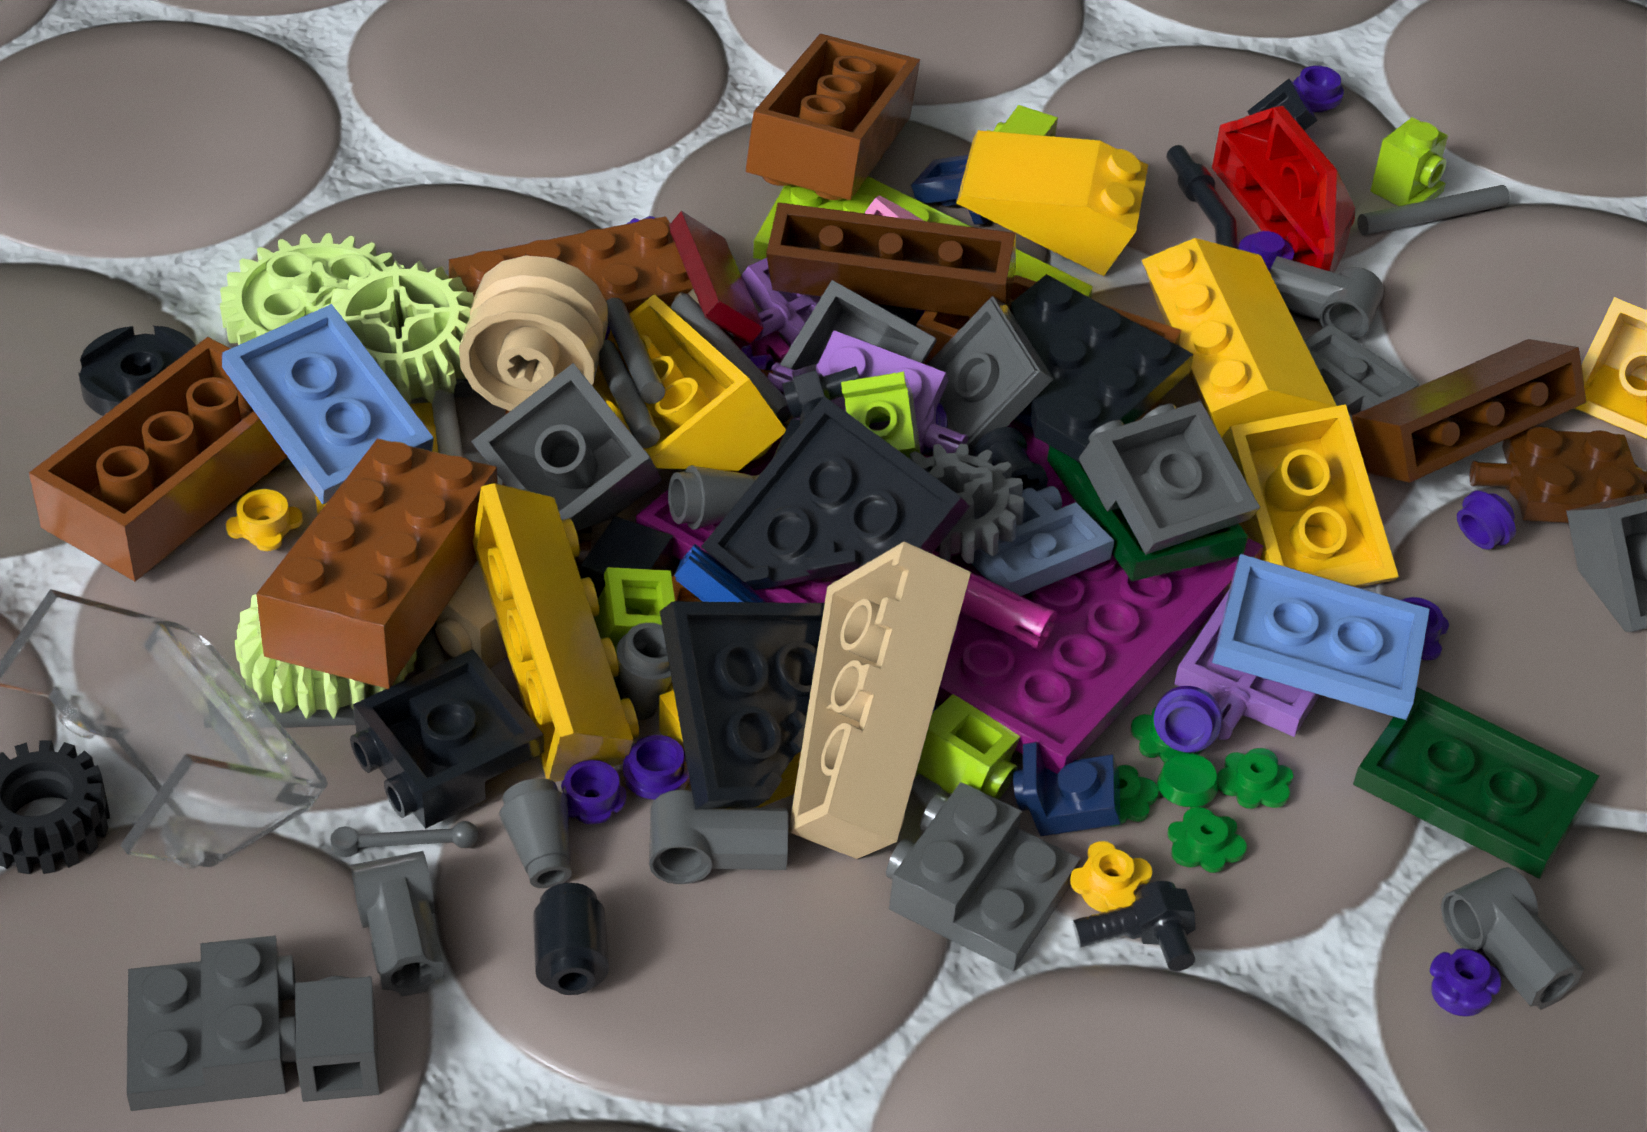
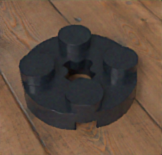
(116, 354)

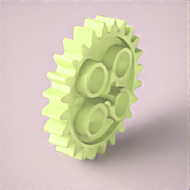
(292, 283)

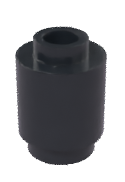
(570, 939)

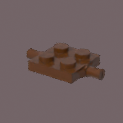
(1562, 471)

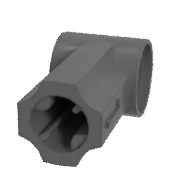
(1340, 299)
(693, 841)
(398, 908)
(1503, 921)

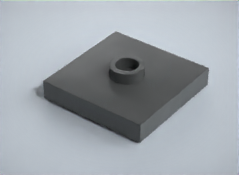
(989, 373)

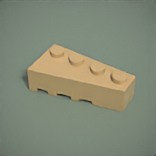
(874, 697)

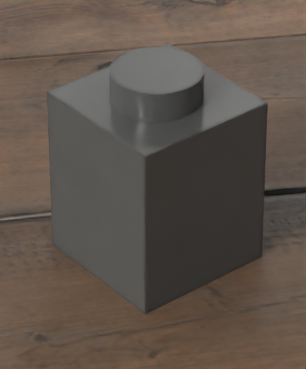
(336, 1038)

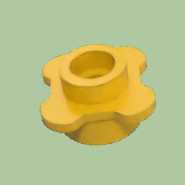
(263, 519)
(1106, 891)

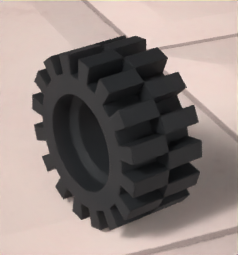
(62, 831)

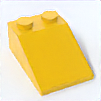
(1057, 192)
(1312, 496)

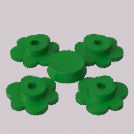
(1193, 782)

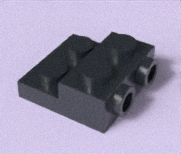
(443, 737)

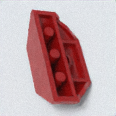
(1286, 185)

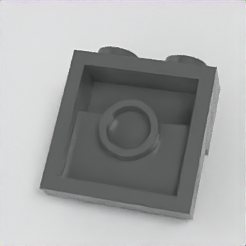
(1168, 476)
(979, 876)
(211, 1026)

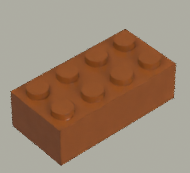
(832, 117)
(622, 260)
(156, 465)
(375, 564)

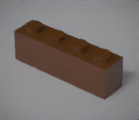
(890, 259)
(1469, 409)

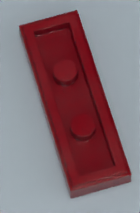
(715, 278)

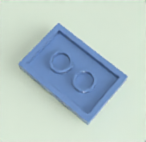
(322, 397)
(1322, 636)

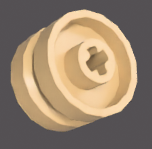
(530, 326)

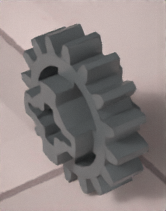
(988, 490)

